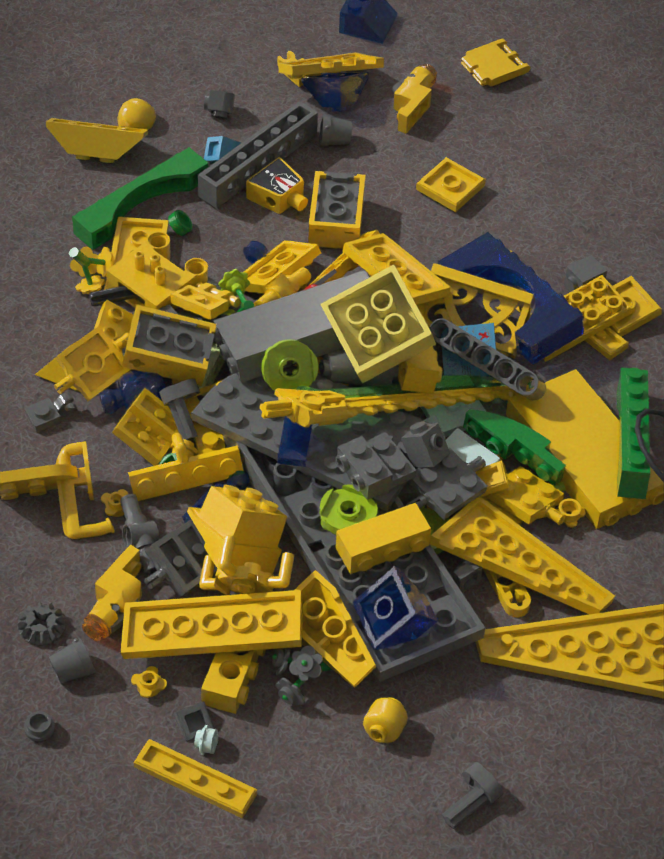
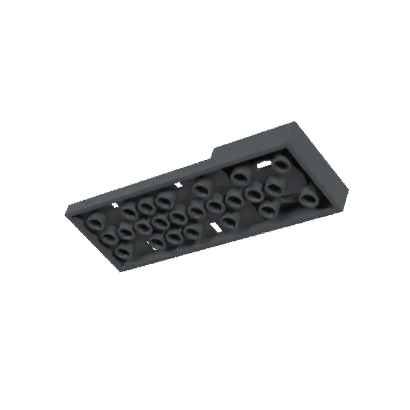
(300, 500)

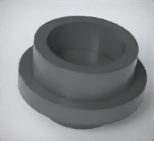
(39, 726)

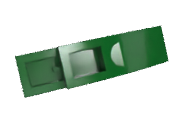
(509, 437)

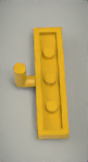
(185, 471)

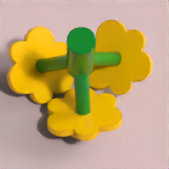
(86, 264)

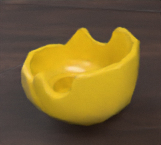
(136, 114)

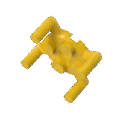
(245, 578)

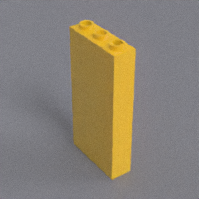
(587, 441)

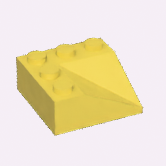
(378, 323)

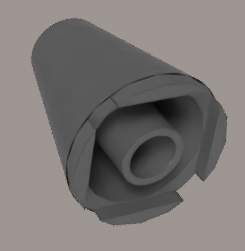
(339, 369)

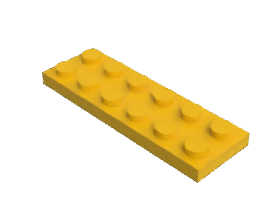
(212, 624)

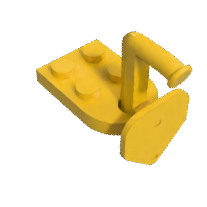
(65, 479)

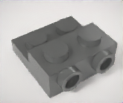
(374, 464)

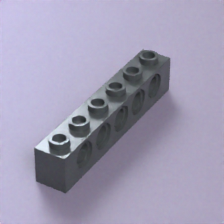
(275, 140)

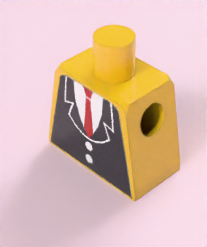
(277, 188)

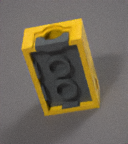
(336, 209)
(169, 344)

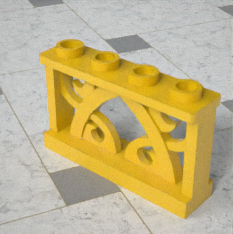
(508, 298)

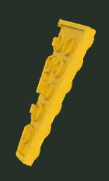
(502, 546)

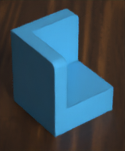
(218, 147)

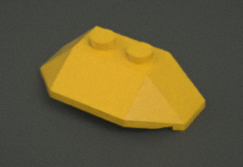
(94, 139)

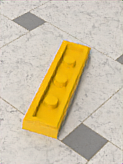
(195, 778)

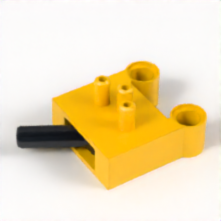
(148, 276)

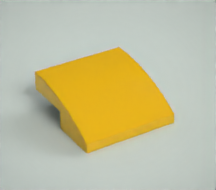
(147, 427)

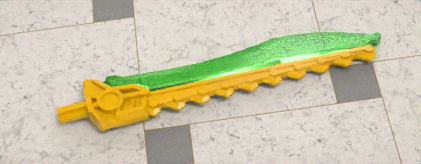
(336, 405)

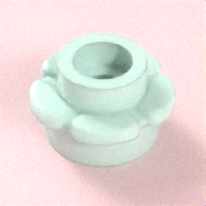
(206, 740)

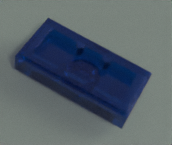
(294, 444)

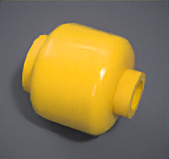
(385, 720)

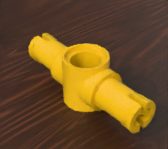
(284, 286)

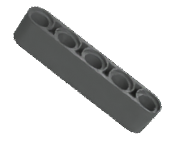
(498, 364)

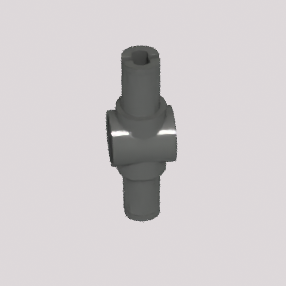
(138, 531)

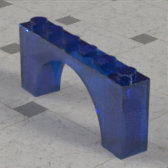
(553, 319)

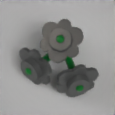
(302, 663)

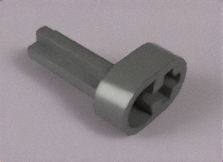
(174, 397)
(484, 790)

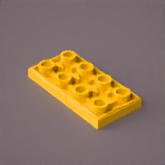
(600, 307)

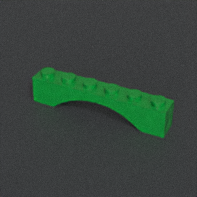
(178, 174)
(632, 465)

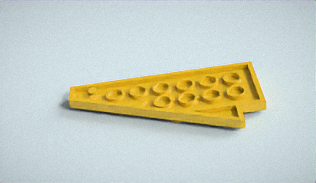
(599, 649)

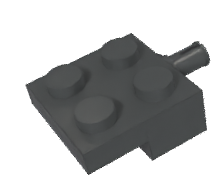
(178, 559)

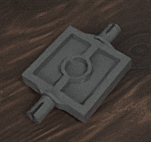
(448, 484)

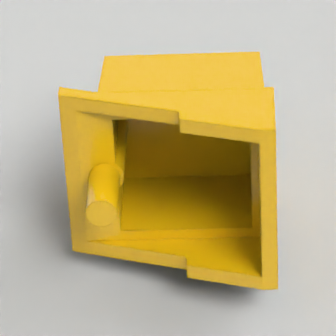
(248, 518)

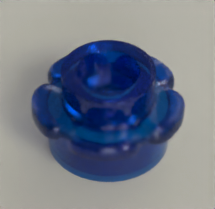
(254, 251)

